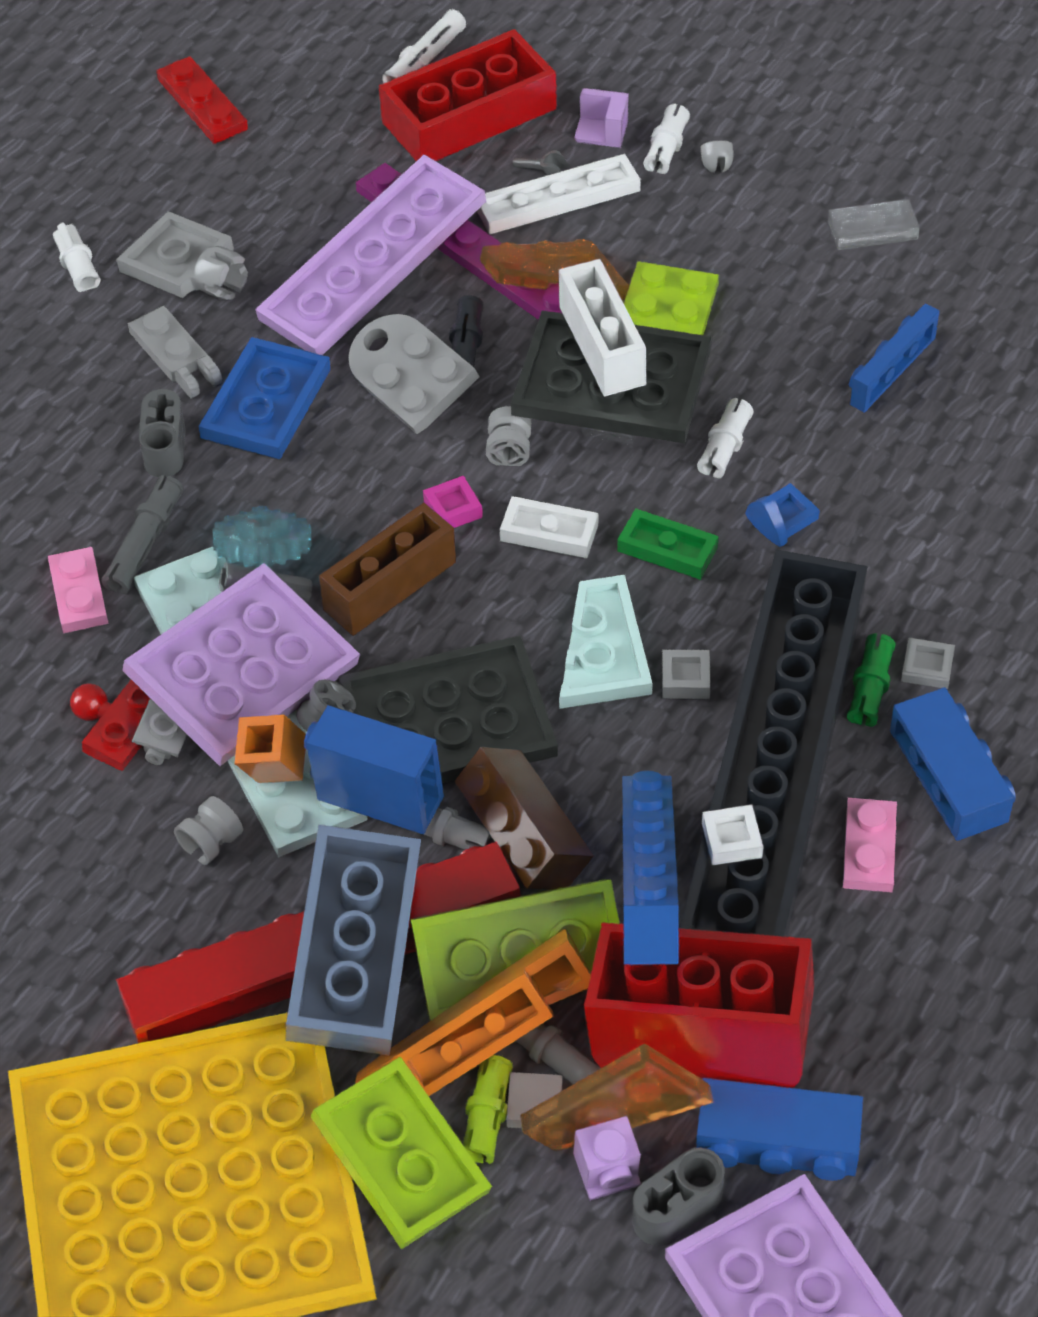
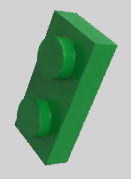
(667, 543)

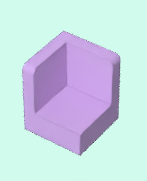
(602, 117)

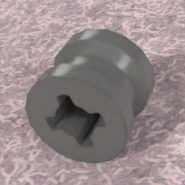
(322, 694)

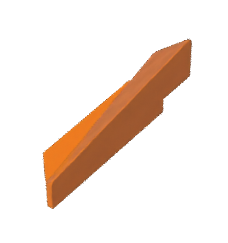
(490, 1015)

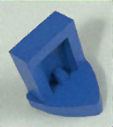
(782, 514)

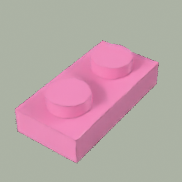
(77, 590)
(870, 845)

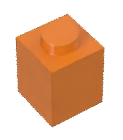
(270, 748)

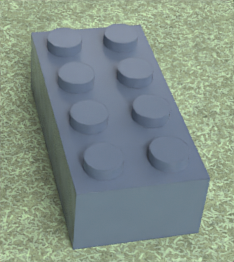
(353, 940)

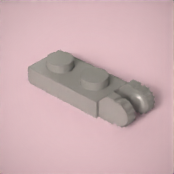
(174, 350)

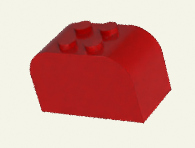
(723, 1013)

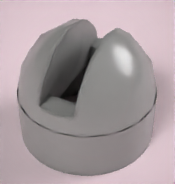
(716, 151)

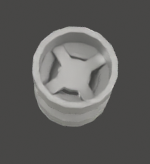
(508, 438)
(211, 827)

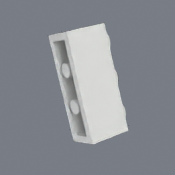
(602, 327)

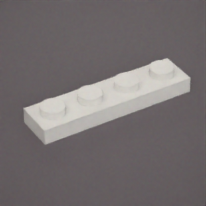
(558, 193)

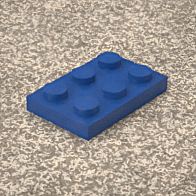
(265, 398)

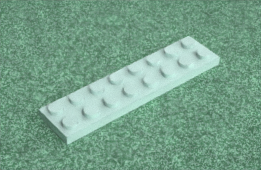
(285, 809)

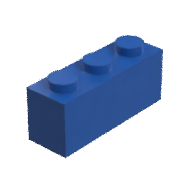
(952, 763)
(782, 1128)

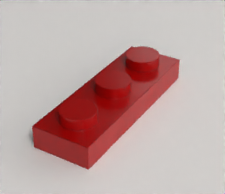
(202, 100)

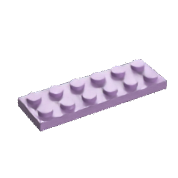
(370, 256)

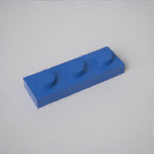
(893, 357)

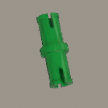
(871, 680)

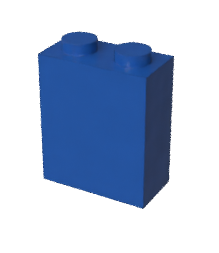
(374, 769)

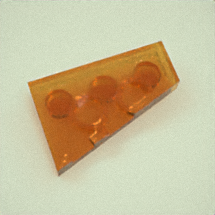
(540, 263)
(636, 1085)

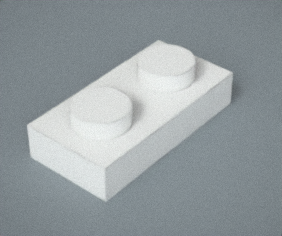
(549, 527)

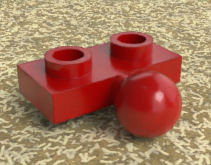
(118, 721)

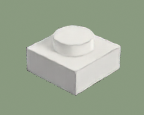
(732, 835)

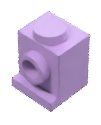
(607, 1157)

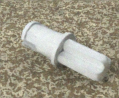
(76, 257)

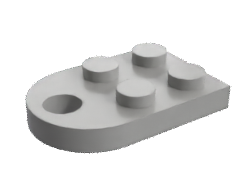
(412, 373)

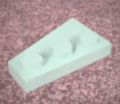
(604, 647)

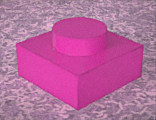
(454, 502)

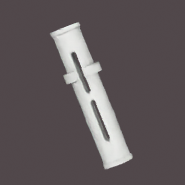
(446, 28)

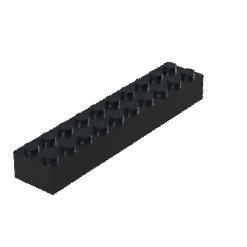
(780, 742)

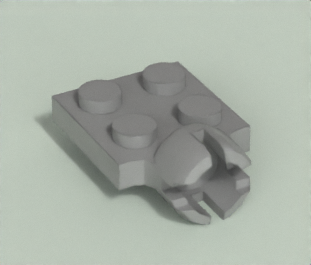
(185, 258)

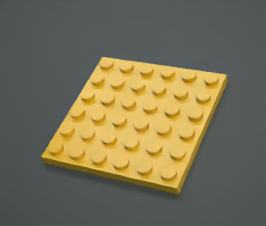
(187, 1180)

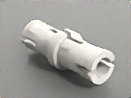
(666, 139)
(725, 438)

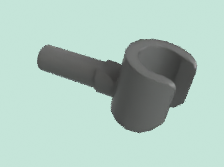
(550, 163)

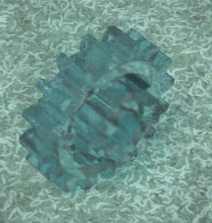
(262, 537)

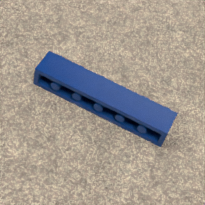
(649, 870)

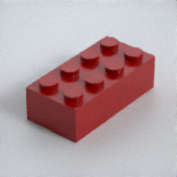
(468, 97)

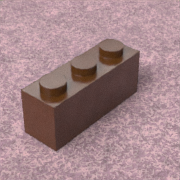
(388, 569)
(523, 818)

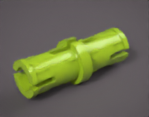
(487, 1108)

